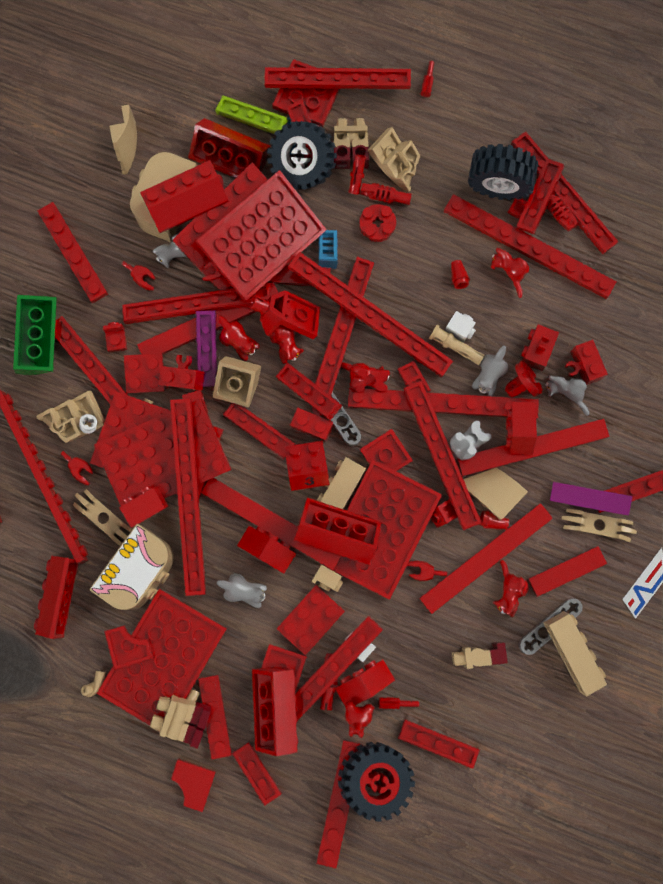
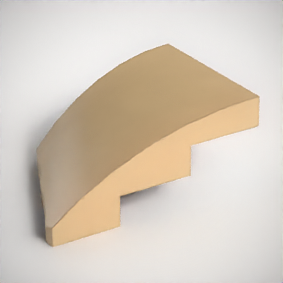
(125, 139)
(395, 158)
(66, 417)
(495, 491)

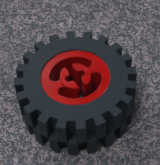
(359, 773)

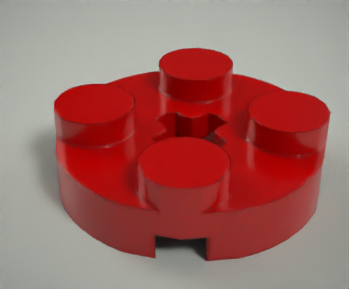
(370, 230)

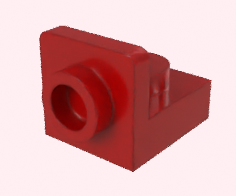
(115, 337)
(443, 514)

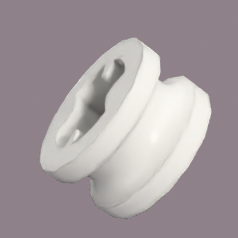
(85, 428)

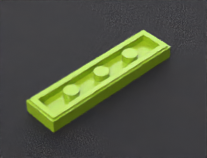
(250, 115)

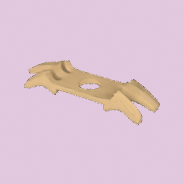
(95, 509)
(587, 524)

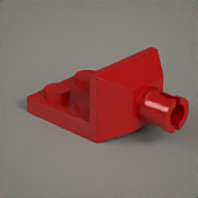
(288, 311)

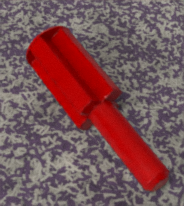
(428, 81)
(395, 703)

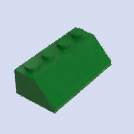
(34, 335)

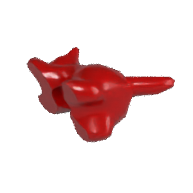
(515, 268)
(235, 336)
(286, 340)
(363, 375)
(513, 588)
(358, 718)

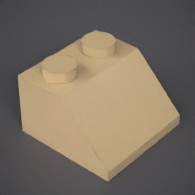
(236, 381)

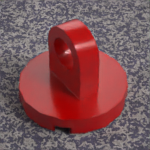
(524, 381)

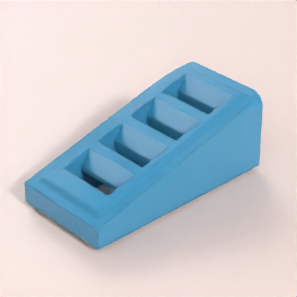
(328, 260)

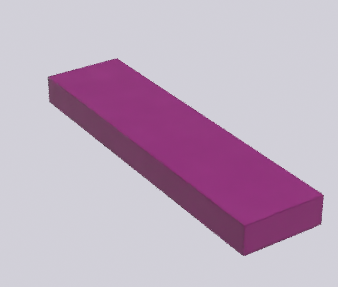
(206, 346)
(591, 498)

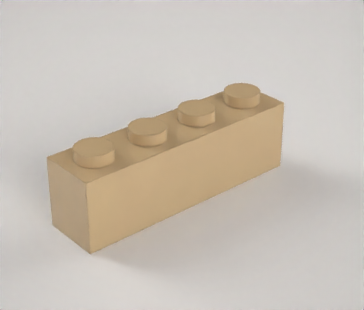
(343, 484)
(575, 653)

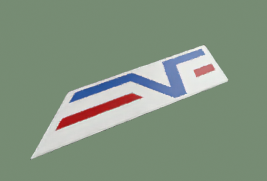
(645, 585)

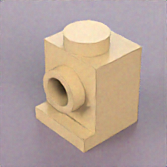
(328, 579)

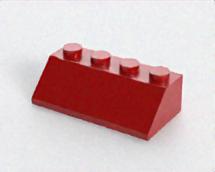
(226, 148)
(184, 196)
(338, 531)
(56, 597)
(274, 711)

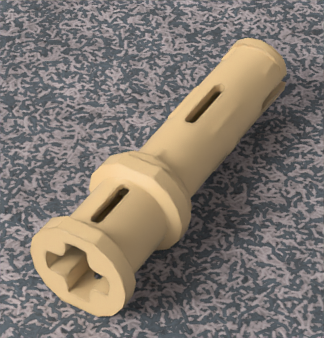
(448, 340)

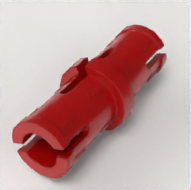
(357, 174)

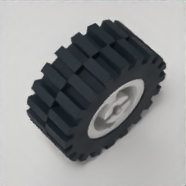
(302, 134)
(503, 172)

